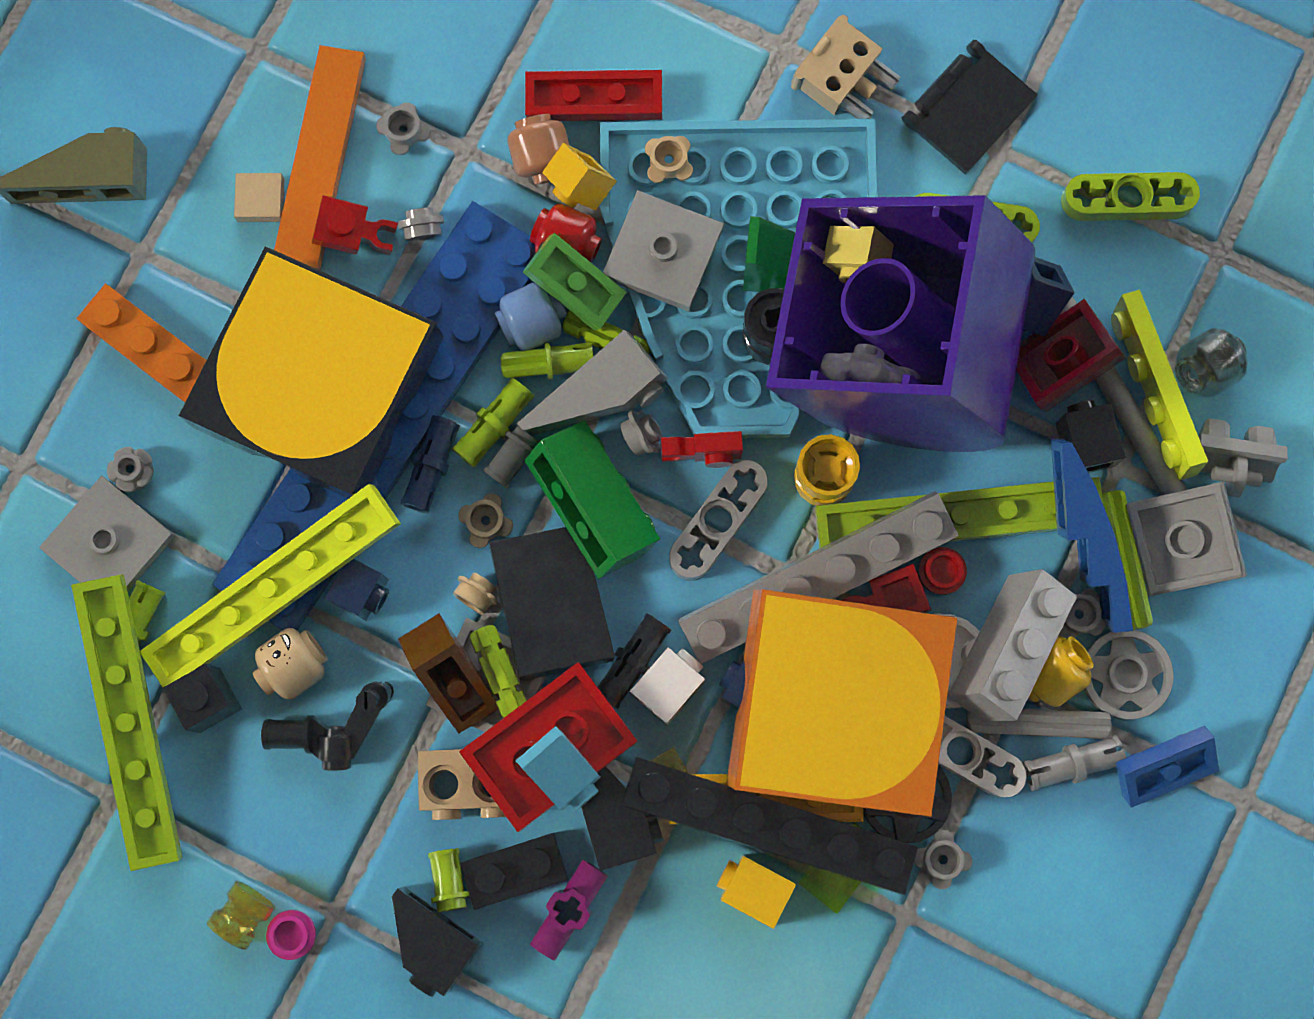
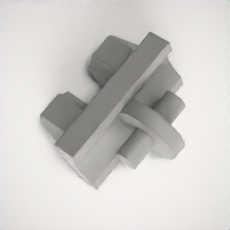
(1239, 460)

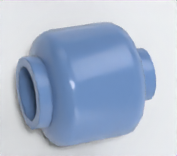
(530, 317)

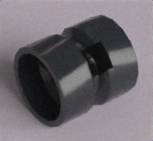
(761, 324)

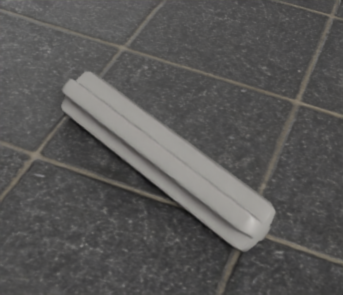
(1047, 723)

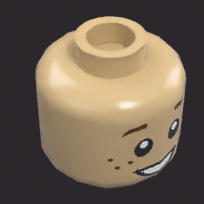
(289, 663)

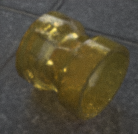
(240, 915)

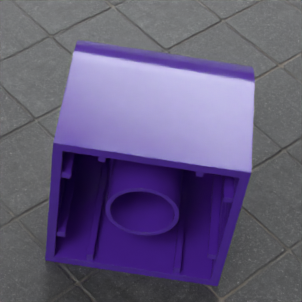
(940, 305)

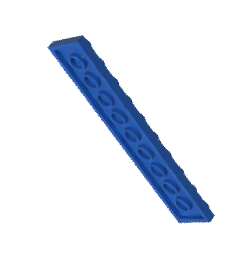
(460, 293)

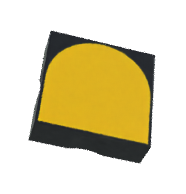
(312, 373)

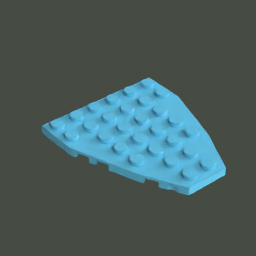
(736, 174)

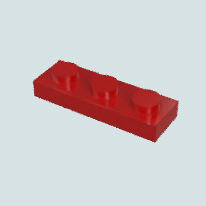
(594, 95)

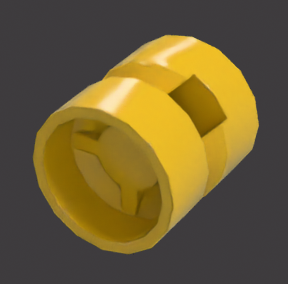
(826, 470)

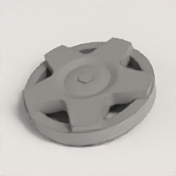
(1129, 675)

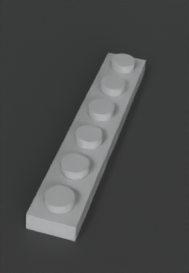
(825, 572)

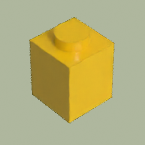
(755, 890)

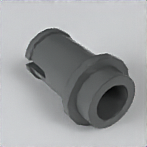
(511, 456)

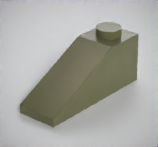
(84, 170)

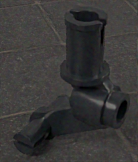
(330, 744)

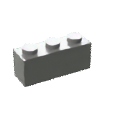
(1012, 646)

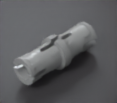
(1073, 763)

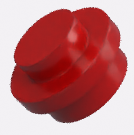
(942, 571)

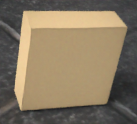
(259, 197)

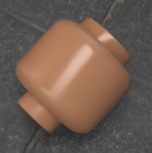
(534, 145)

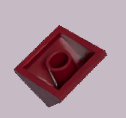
(1067, 357)

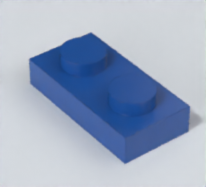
(1167, 766)

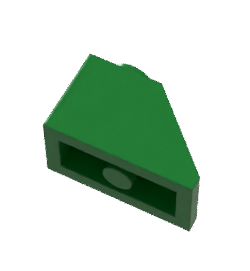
(767, 255)

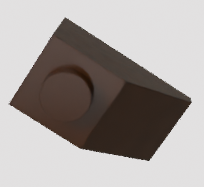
(448, 673)

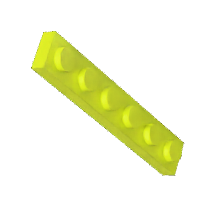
(271, 586)

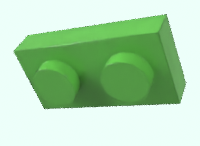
(574, 282)

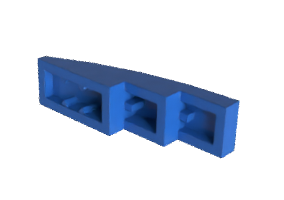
(1084, 519)

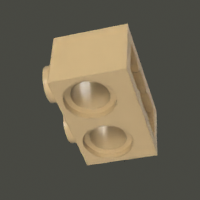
(469, 792)

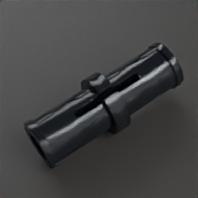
(633, 660)

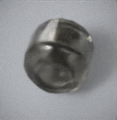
(1211, 363)

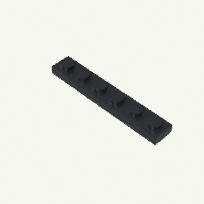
(769, 826)

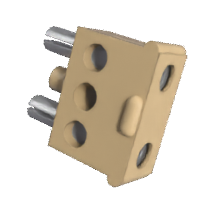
(837, 53)

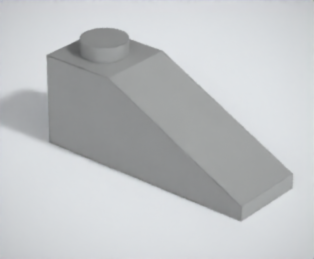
(606, 385)

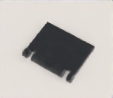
(969, 107)

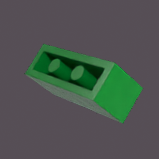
(592, 499)

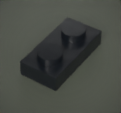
(514, 871)

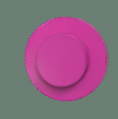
(291, 934)

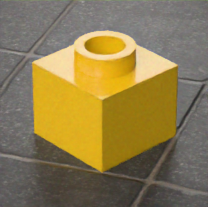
(578, 178)

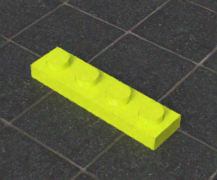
(1163, 399)

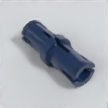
(430, 464)

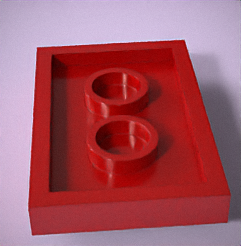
(571, 705)

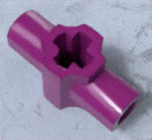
(555, 932)

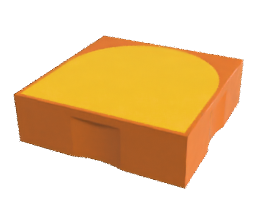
(842, 702)

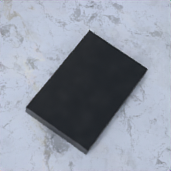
(550, 604)

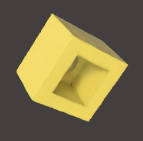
(852, 248)

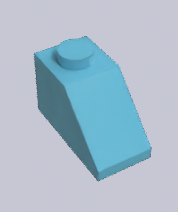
(560, 770)

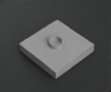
(663, 250)
(107, 537)
(1186, 539)

